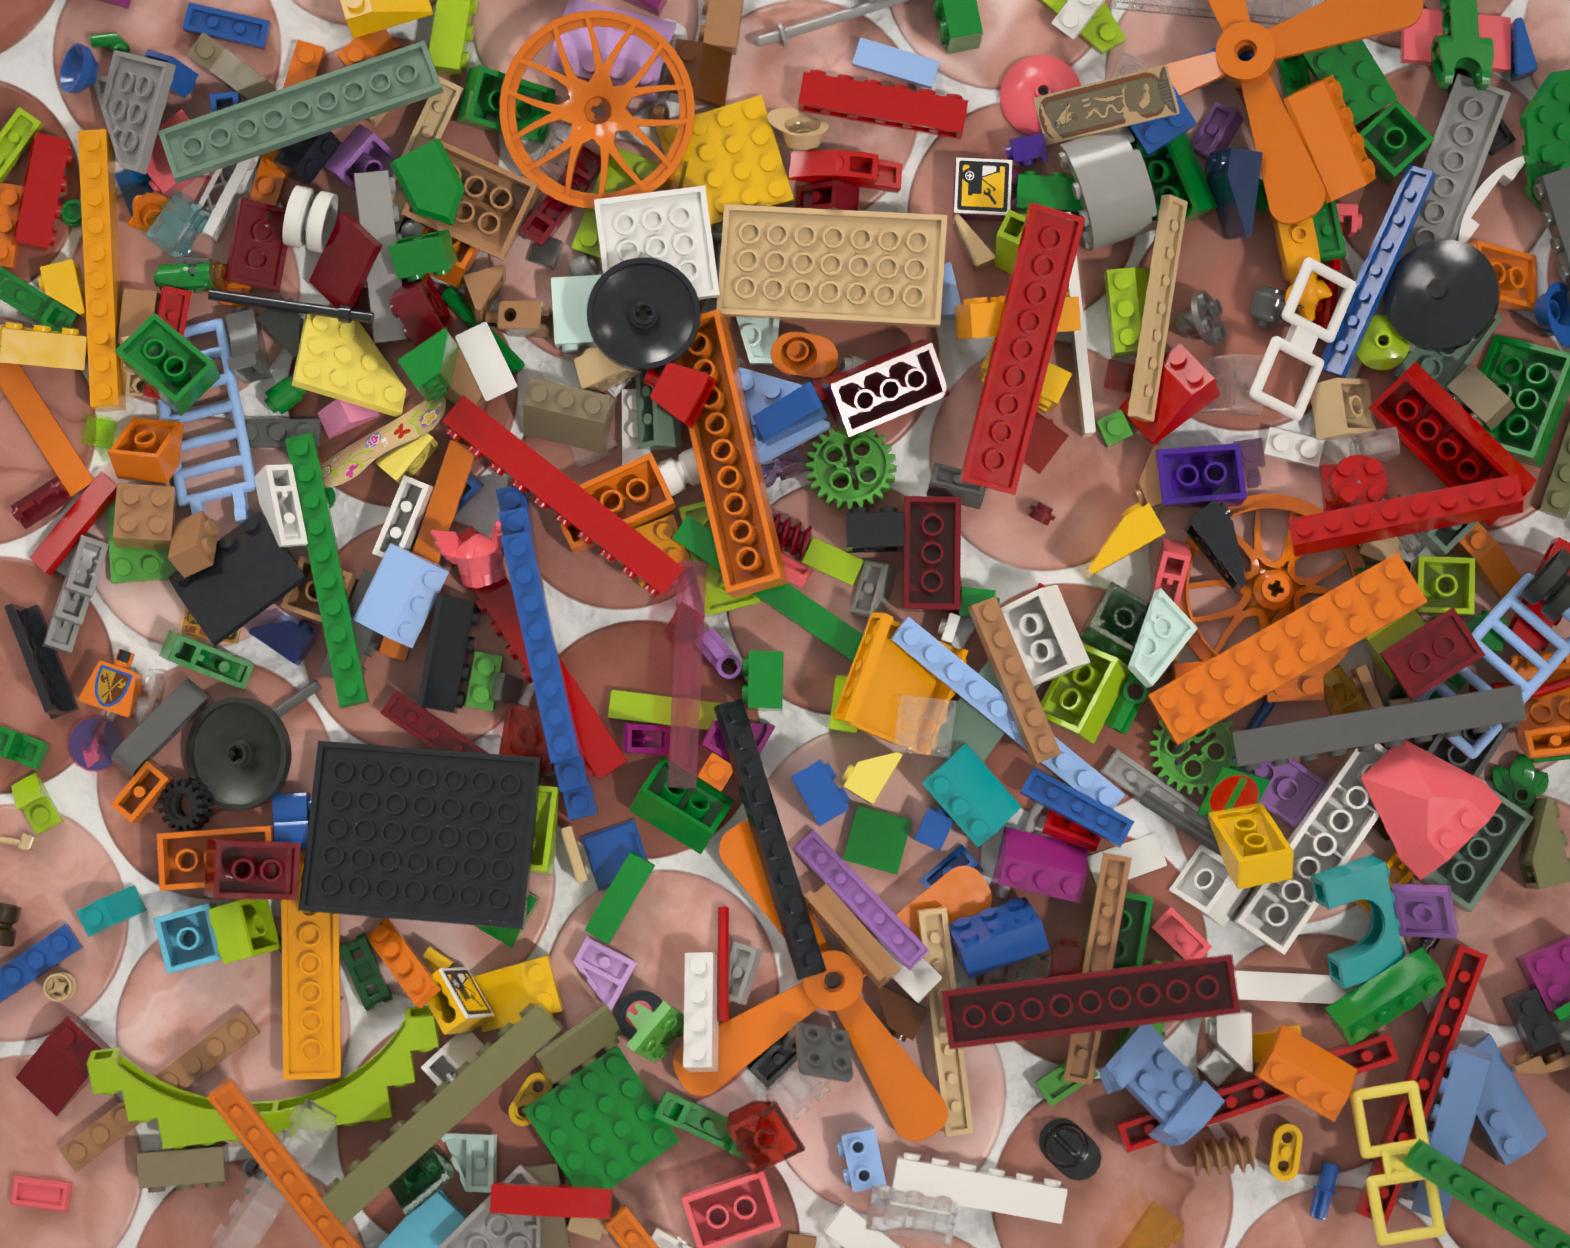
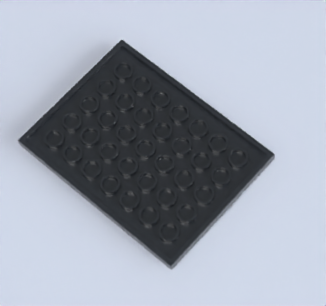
(421, 834)

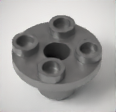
(1202, 319)

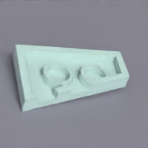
(758, 338)
(1160, 638)

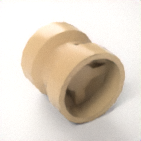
(55, 989)

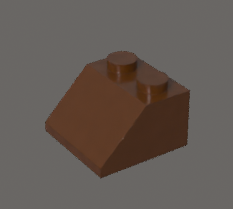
(707, 71)

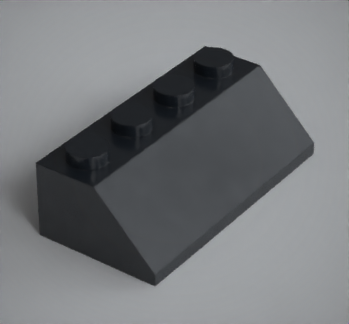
(448, 654)

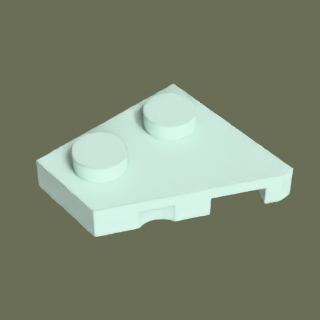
(474, 1158)

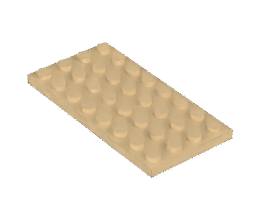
(832, 265)

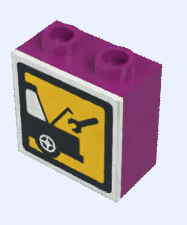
(983, 189)

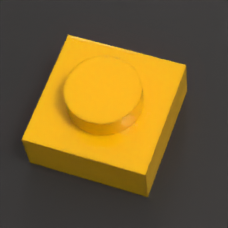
(437, 959)

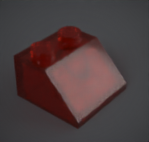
(763, 1134)

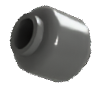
(1267, 306)

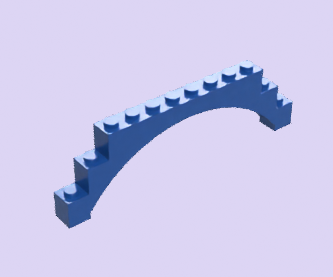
(542, 653)

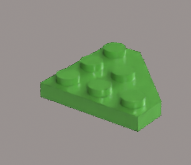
(134, 564)

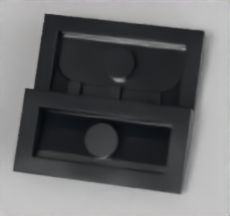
(772, 1063)

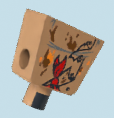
(522, 319)

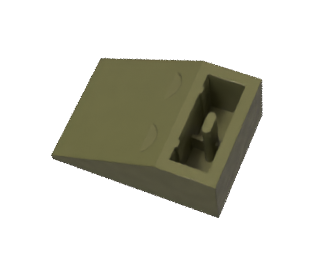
(1543, 851)

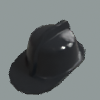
(1070, 1149)

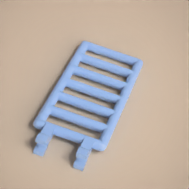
(238, 491)
(1545, 667)

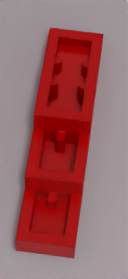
(550, 1200)

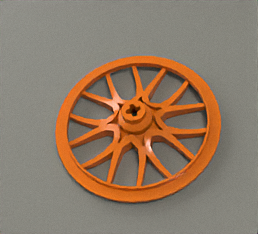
(585, 96)
(1255, 597)

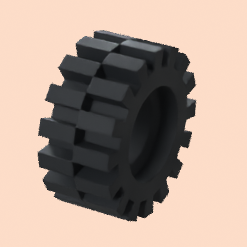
(172, 804)

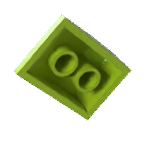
(545, 831)

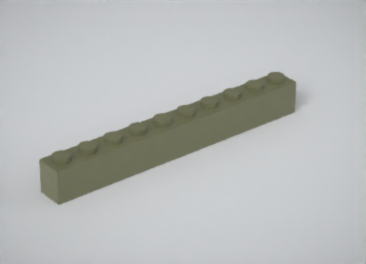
(442, 1113)

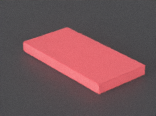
(1418, 39)

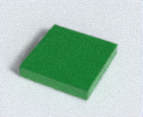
(877, 839)

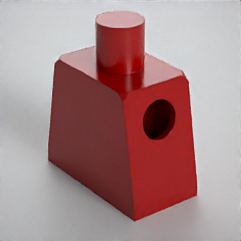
(681, 391)

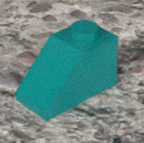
(111, 911)

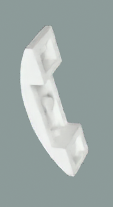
(1503, 175)

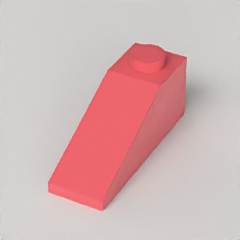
(1167, 570)

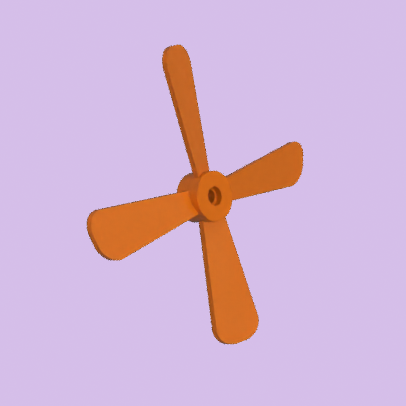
(1286, 168)
(904, 1091)

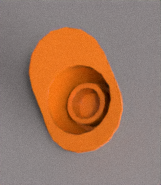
(804, 354)

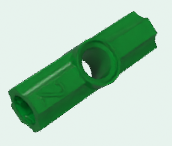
(1125, 708)

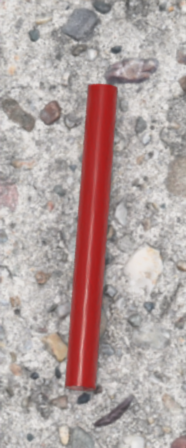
(723, 965)

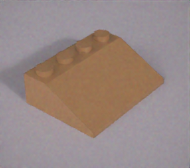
(491, 207)

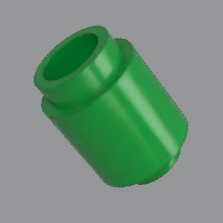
(283, 395)

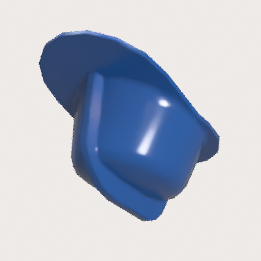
(1553, 312)

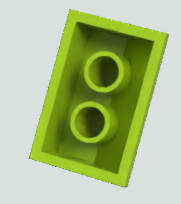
(1125, 305)
(1086, 695)

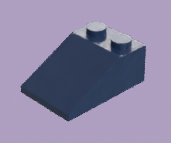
(1234, 185)

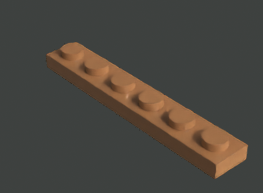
(1014, 680)

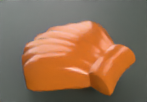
(147, 209)

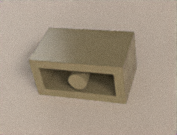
(1481, 397)

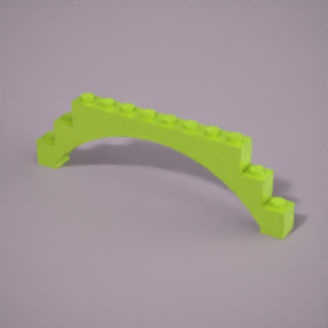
(192, 1119)

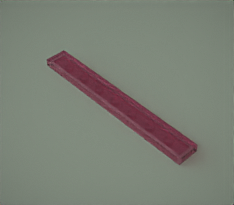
(687, 676)

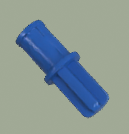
(1324, 1190)

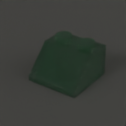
(1115, 622)
(422, 1179)

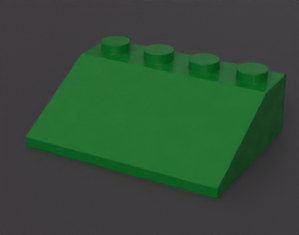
(1539, 388)

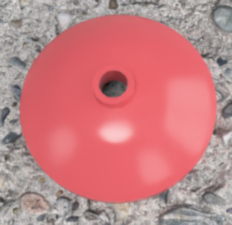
(1022, 85)

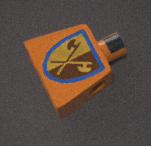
(114, 685)

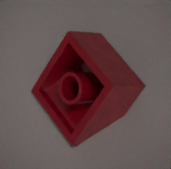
(420, 309)

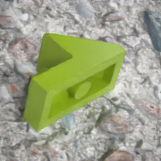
(36, 803)

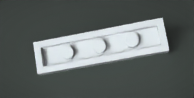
(228, 200)

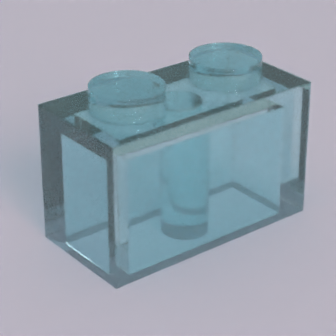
(178, 225)

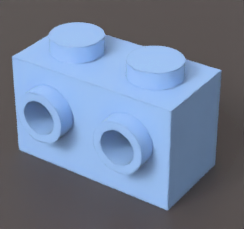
(862, 1159)

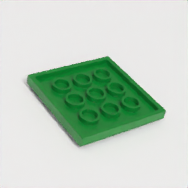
(600, 1123)

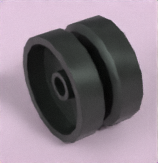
(1551, 581)

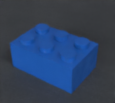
(997, 937)

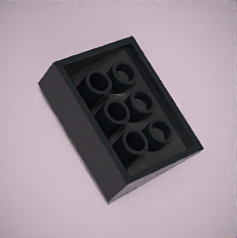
(243, 581)

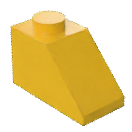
(65, 285)

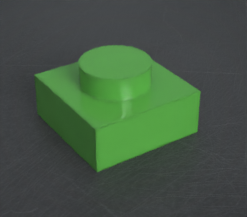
(1114, 428)

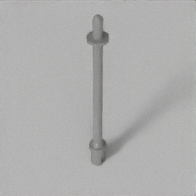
(783, 34)

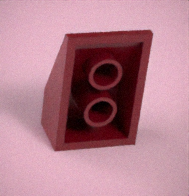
(252, 869)
(60, 1064)

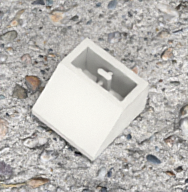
(451, 1057)

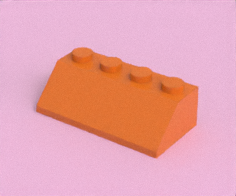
(1330, 137)
(631, 492)

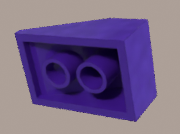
(1200, 475)

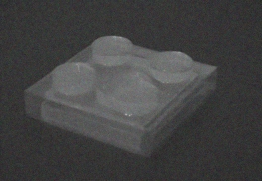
(925, 726)

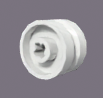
(309, 218)

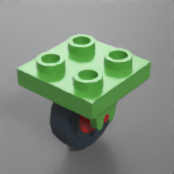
(649, 1024)

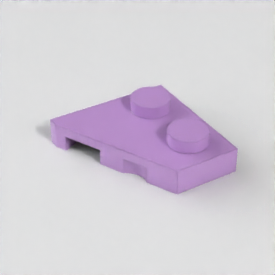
(604, 970)

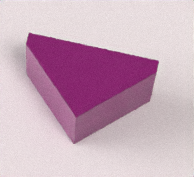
(646, 739)

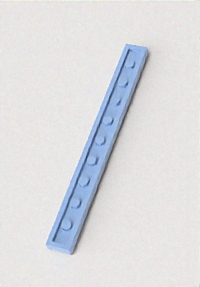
(993, 706)

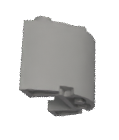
(1111, 187)

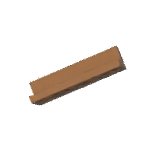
(852, 935)

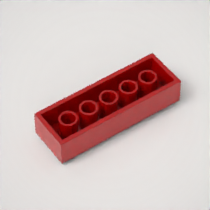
(1444, 433)

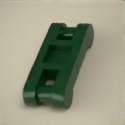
(365, 971)

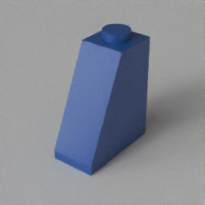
(789, 415)

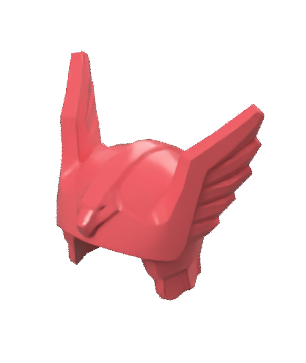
(478, 558)

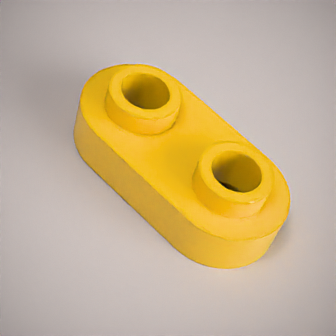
(526, 1096)
(1285, 1151)

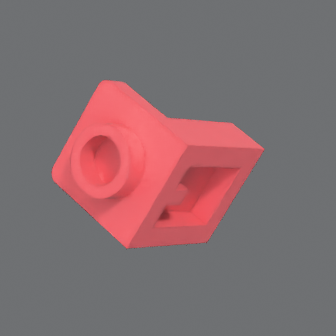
(1350, 213)

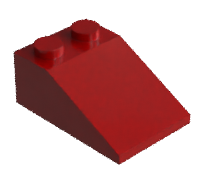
(1182, 393)

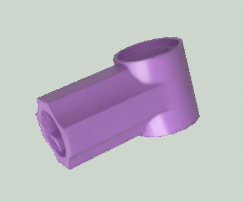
(718, 653)

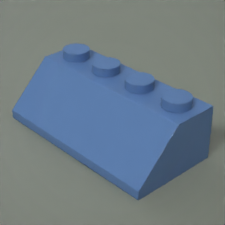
(1504, 1110)

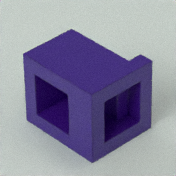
(1027, 149)

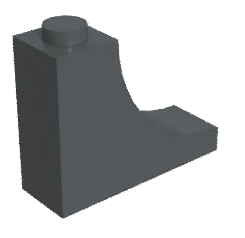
(248, 349)

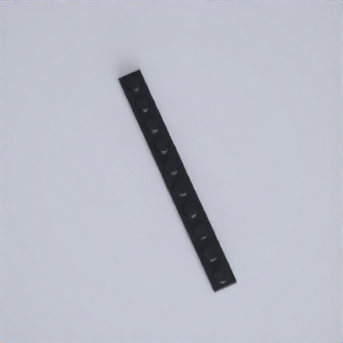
(770, 839)

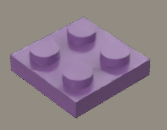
(1425, 910)

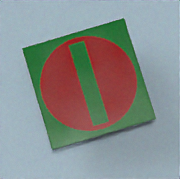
(1233, 789)

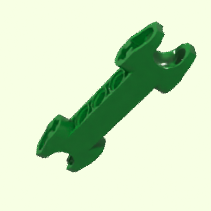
(1461, 45)

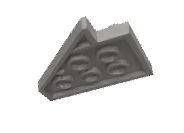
(133, 105)
(498, 1230)

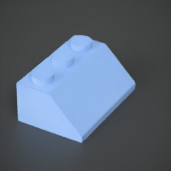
(401, 595)

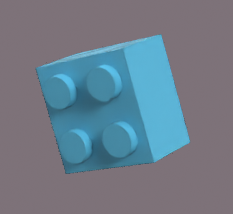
(187, 938)

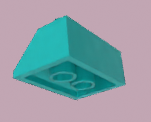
(971, 795)

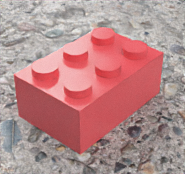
(731, 1210)

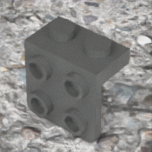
(821, 1051)

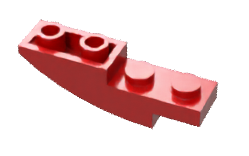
(850, 167)

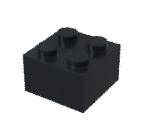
(874, 531)

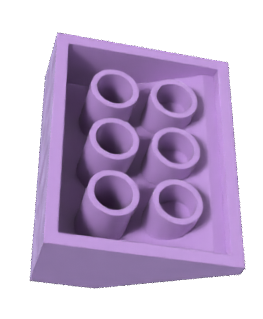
(629, 61)

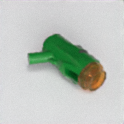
(191, 274)

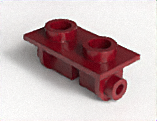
(40, 502)

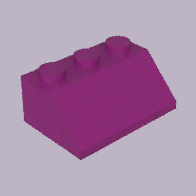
(1041, 865)

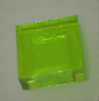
(99, 432)

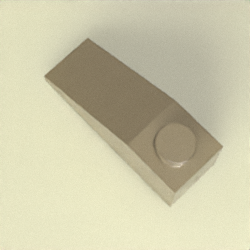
(228, 68)

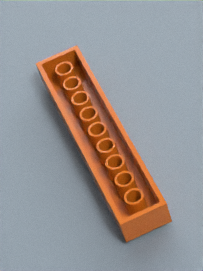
(732, 468)
(1287, 649)

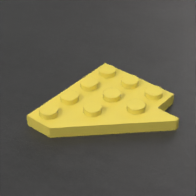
(346, 365)

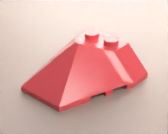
(1427, 805)

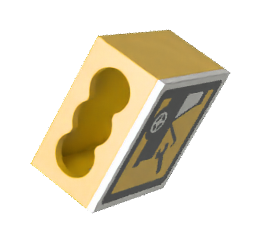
(459, 1003)

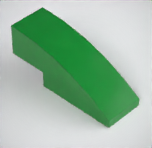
(619, 897)

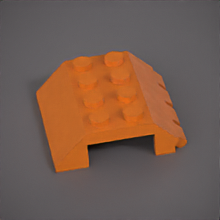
(1548, 717)

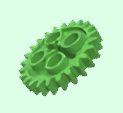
(825, 472)
(1208, 766)

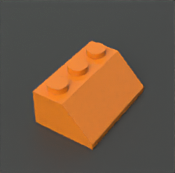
(1307, 1073)

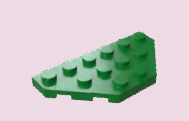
(1547, 130)

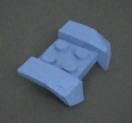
(1161, 1086)

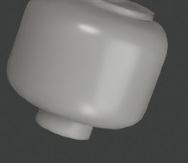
(584, 266)

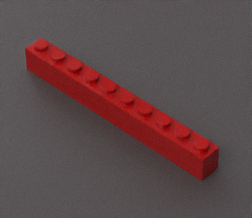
(564, 497)
(596, 742)
(1429, 1060)
(1255, 1093)

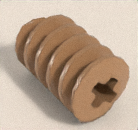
(1223, 1155)

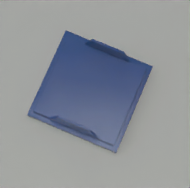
(609, 850)

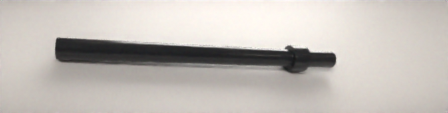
(342, 313)

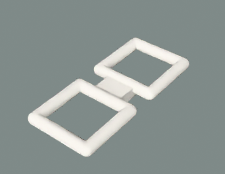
(1302, 339)

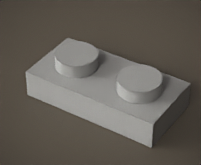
(742, 971)

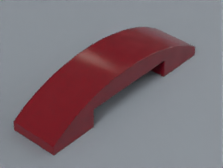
(552, 213)

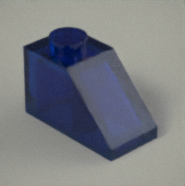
(287, 638)

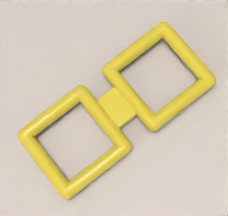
(1394, 1169)

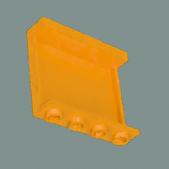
(879, 678)

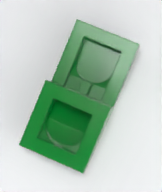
(22, 748)

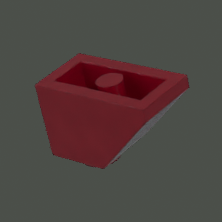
(828, 195)

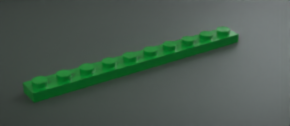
(327, 572)

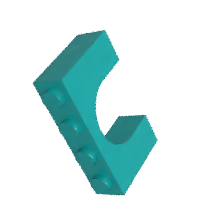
(1381, 945)

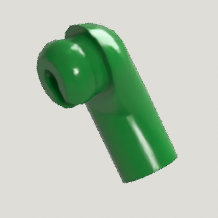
(112, 41)

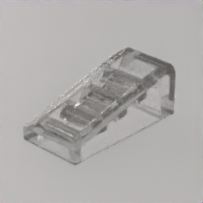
(549, 145)

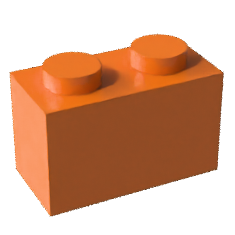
(142, 792)

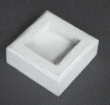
(1216, 1066)

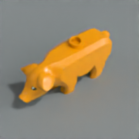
(1294, 245)

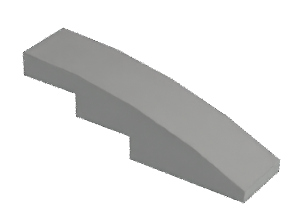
(75, 594)

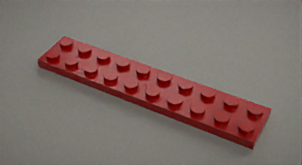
(1022, 348)

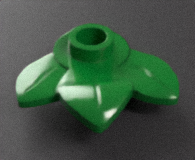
(1520, 778)

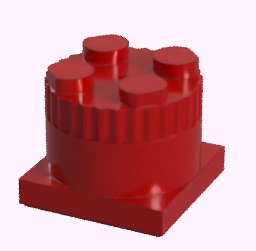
(1352, 482)

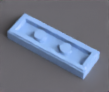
(895, 63)

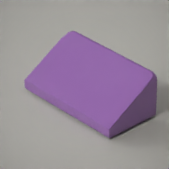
(1216, 130)

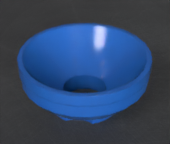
(78, 69)

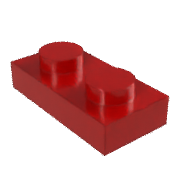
(1069, 832)

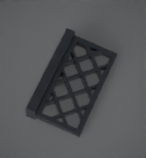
(42, 661)

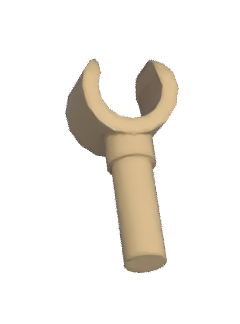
(27, 841)

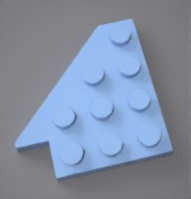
(763, 391)

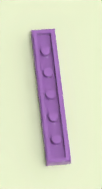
(861, 900)

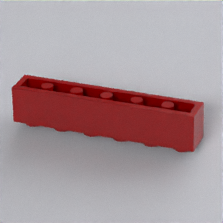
(882, 104)

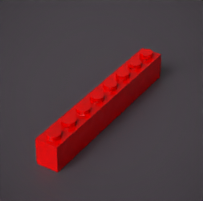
(1406, 515)

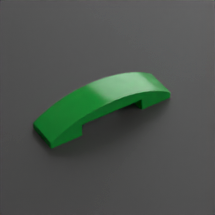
(34, 302)
(696, 1120)

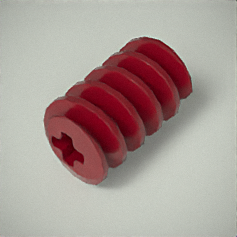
(792, 536)

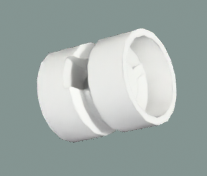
(680, 472)

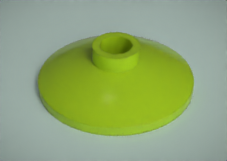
(1378, 356)

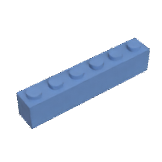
(1454, 1116)

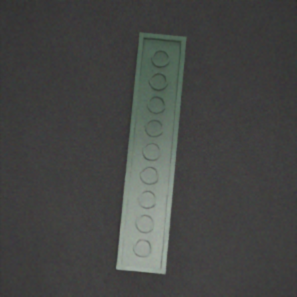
(300, 111)

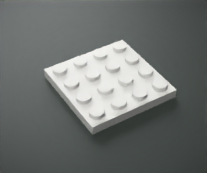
(661, 227)

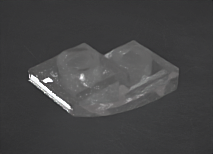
(154, 684)

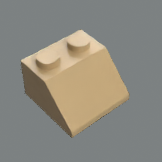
(1342, 408)

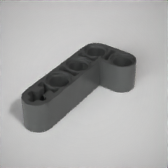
(159, 728)

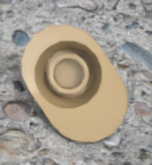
(798, 128)

